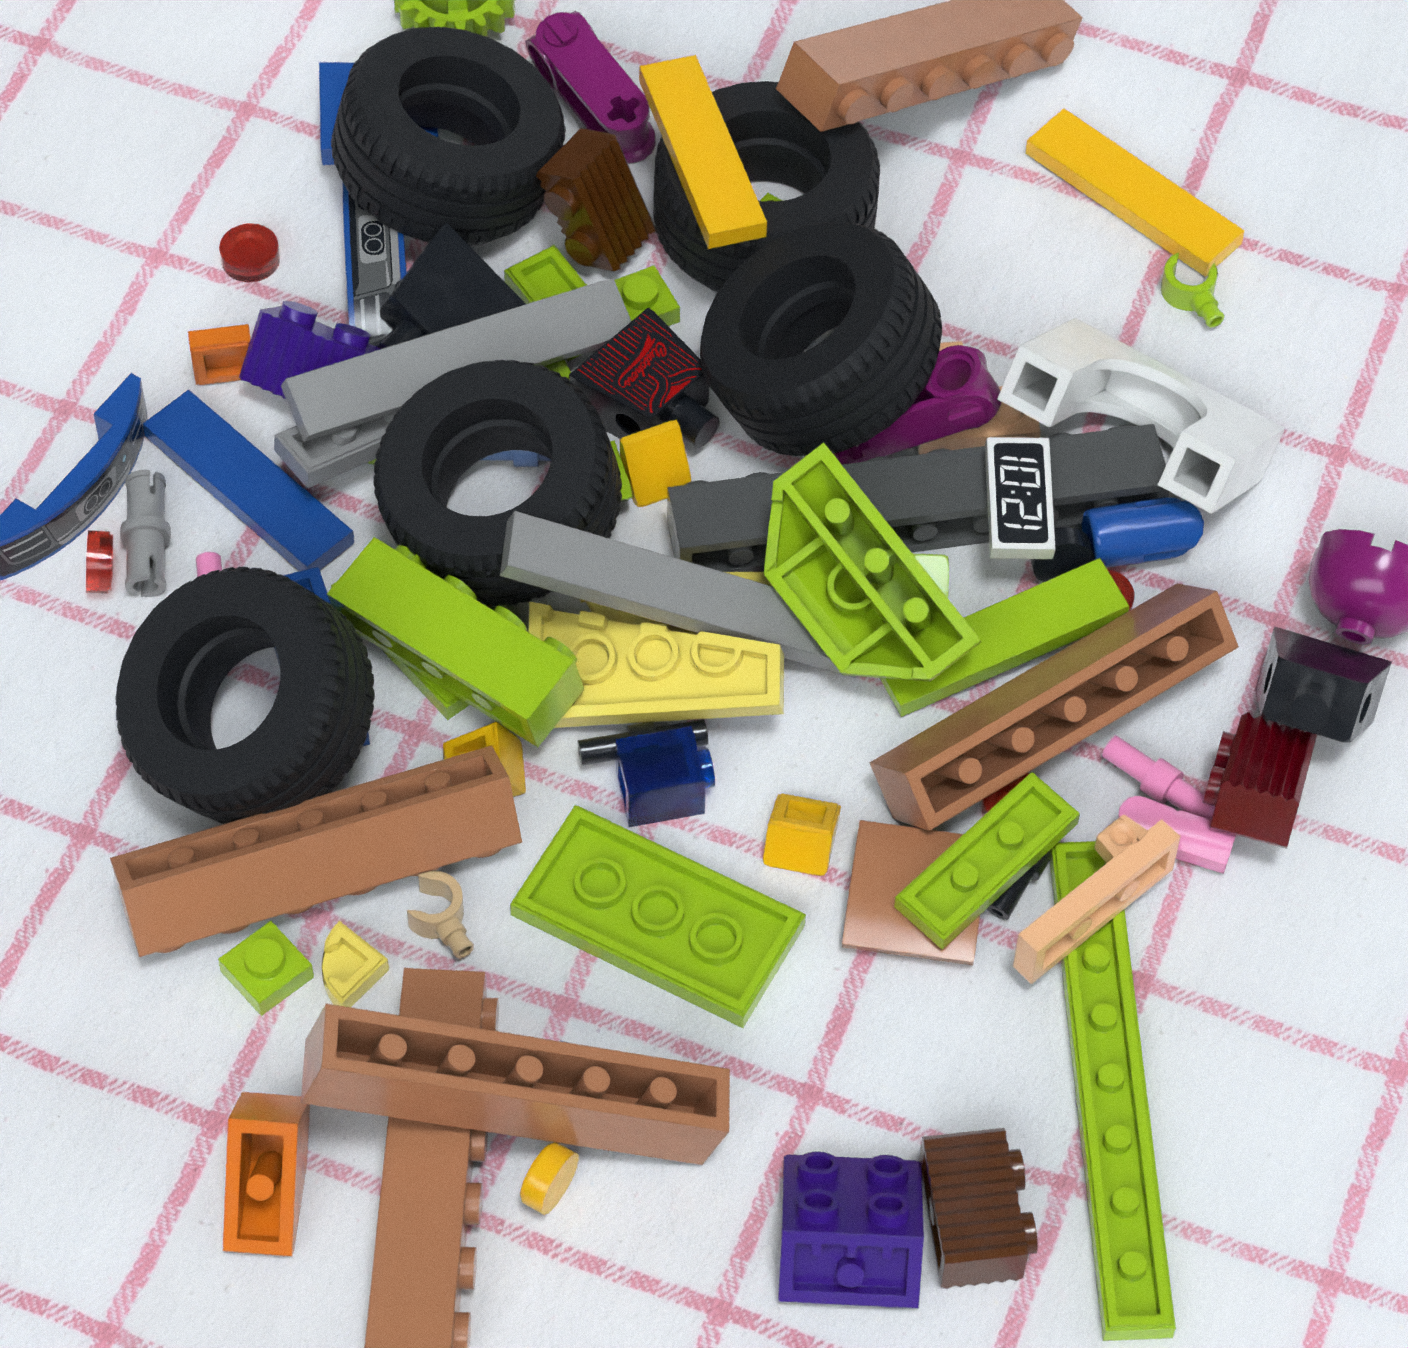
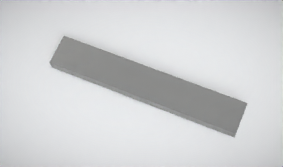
(385, 379)
(653, 586)

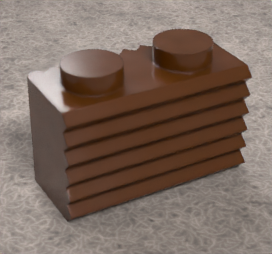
(596, 200)
(975, 1207)

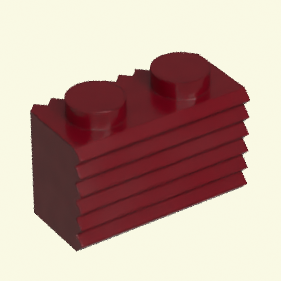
(1259, 780)

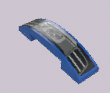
(373, 267)
(85, 493)

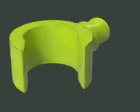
(1192, 297)

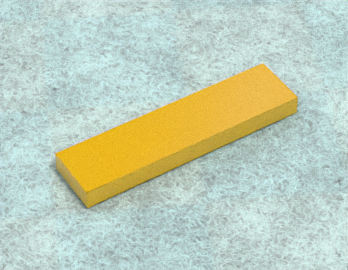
(702, 152)
(1134, 192)

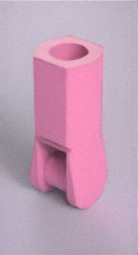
(1198, 841)

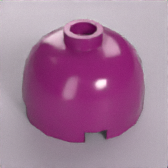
(1360, 585)

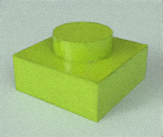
(648, 290)
(266, 968)

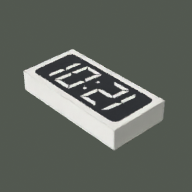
(1019, 498)

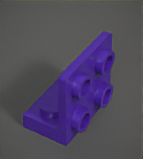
(851, 1230)

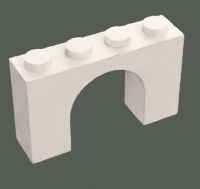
(1215, 441)

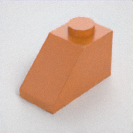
(265, 1173)

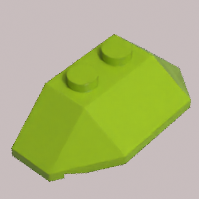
(857, 579)

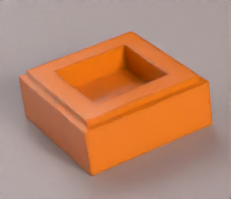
(218, 353)

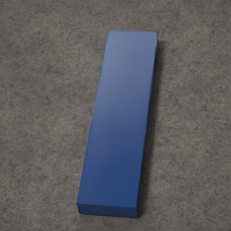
(248, 483)

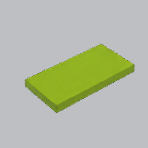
(658, 915)

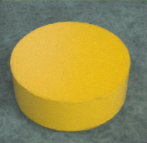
(549, 1177)

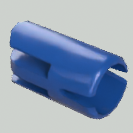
(1143, 530)

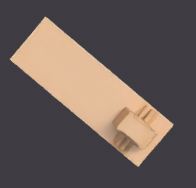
(1133, 865)

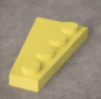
(661, 673)

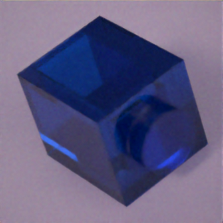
(662, 776)

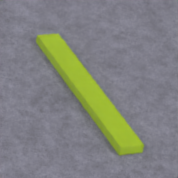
(1114, 1119)

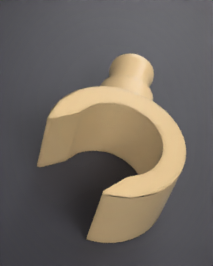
(446, 924)

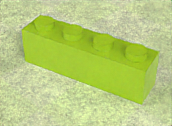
(458, 640)

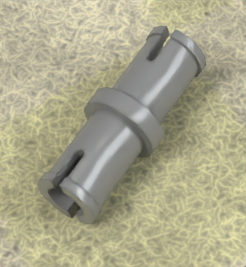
(145, 533)

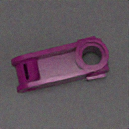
(592, 82)
(955, 399)

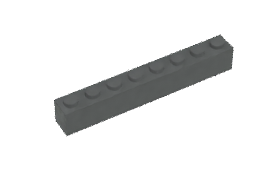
(925, 498)

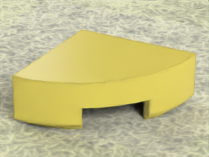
(350, 966)

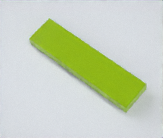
(1021, 631)

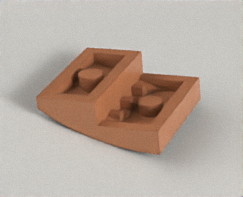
(883, 865)

